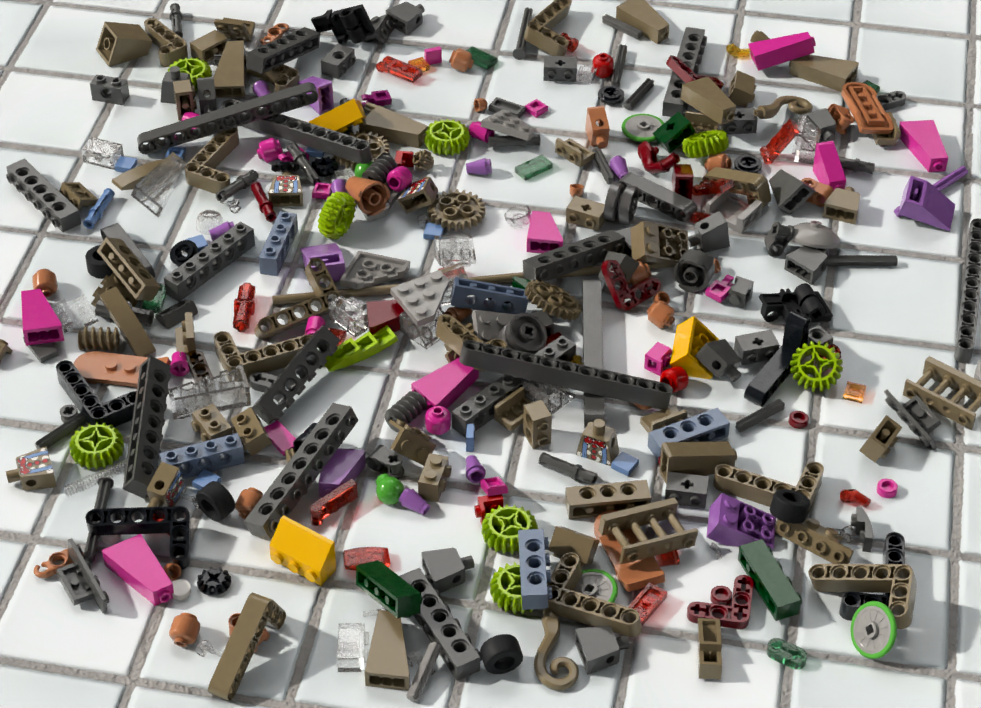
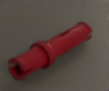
(265, 205)

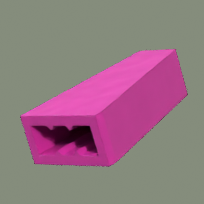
(781, 49)
(925, 144)
(39, 319)
(445, 384)
(139, 568)

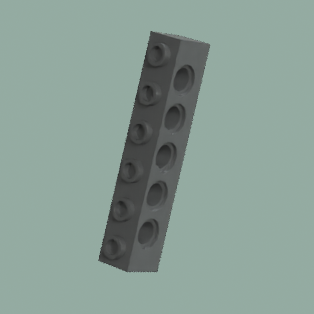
(282, 50)
(43, 195)
(573, 256)
(209, 261)
(321, 339)
(442, 628)

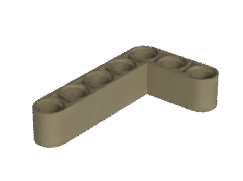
(539, 28)
(201, 168)
(303, 308)
(261, 359)
(761, 488)
(873, 578)
(587, 608)
(255, 615)

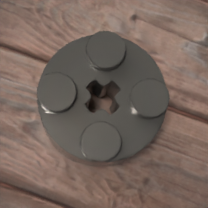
(694, 270)

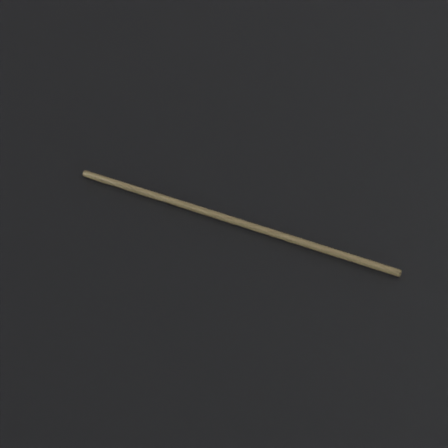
(385, 289)

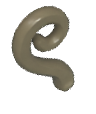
(770, 111)
(552, 631)

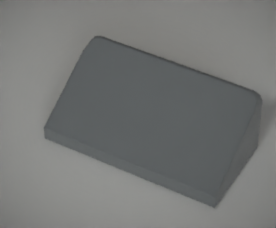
(176, 313)

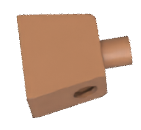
(596, 134)

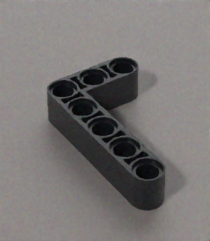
(778, 367)
(112, 412)
(147, 526)
(892, 554)

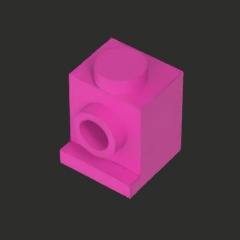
(657, 358)

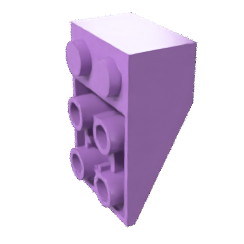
(926, 204)
(330, 255)
(738, 523)

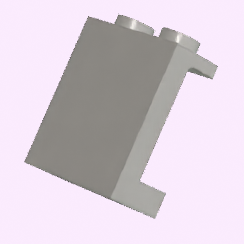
(737, 213)

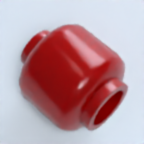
(604, 65)
(675, 377)

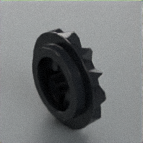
(605, 94)
(754, 163)
(285, 166)
(331, 166)
(186, 246)
(214, 588)

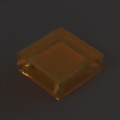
(420, 63)
(854, 392)

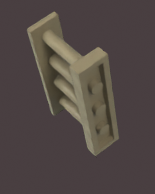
(948, 377)
(643, 515)

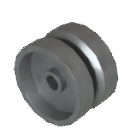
(621, 203)
(524, 333)

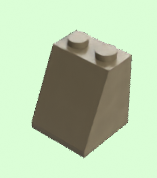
(122, 43)

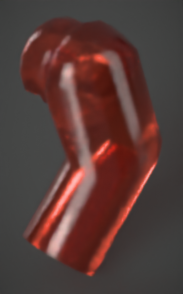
(697, 216)

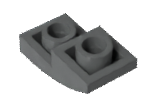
(862, 528)

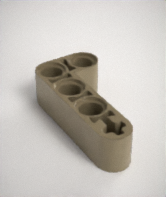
(170, 44)
(282, 76)
(745, 183)
(454, 334)

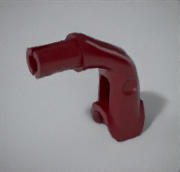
(649, 159)

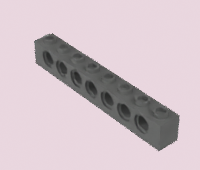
(691, 54)
(480, 407)
(147, 426)
(301, 470)

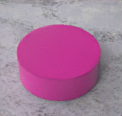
(887, 488)

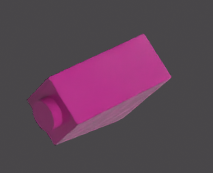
(828, 165)
(543, 233)

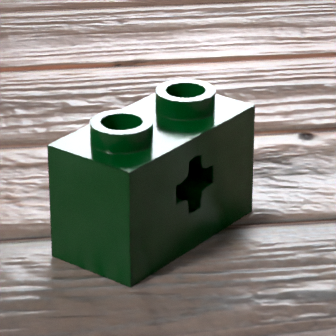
(673, 132)

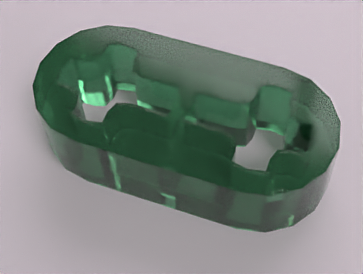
(786, 653)

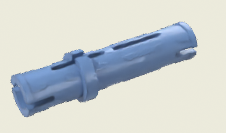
(90, 221)

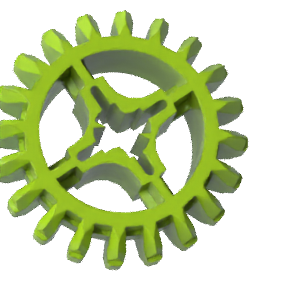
(195, 68)
(447, 137)
(705, 143)
(336, 215)
(800, 370)
(96, 446)
(502, 527)
(511, 597)

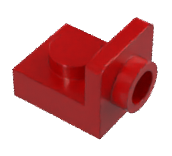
(404, 158)
(486, 503)

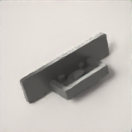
(918, 415)
(79, 580)

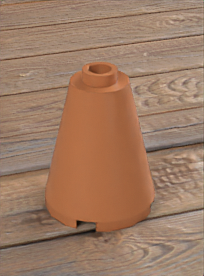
(368, 194)

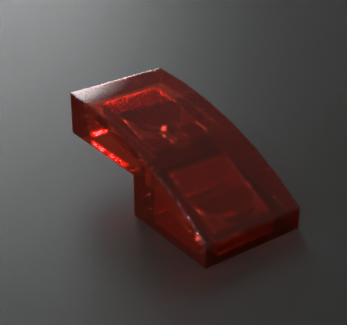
(364, 555)

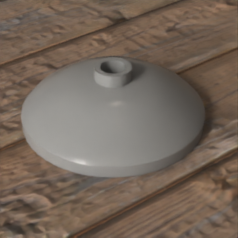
(815, 235)

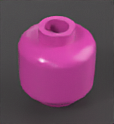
(269, 149)
(399, 178)
(438, 420)

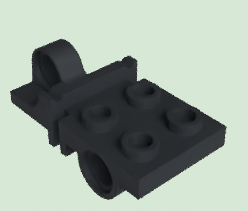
(346, 24)
(802, 300)

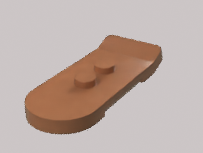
(866, 109)
(111, 368)
(632, 574)

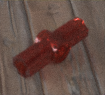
(244, 307)

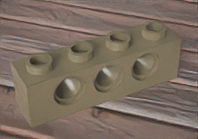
(128, 269)
(597, 498)

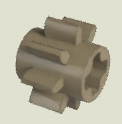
(423, 160)

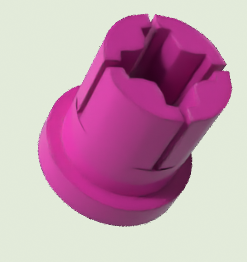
(181, 362)

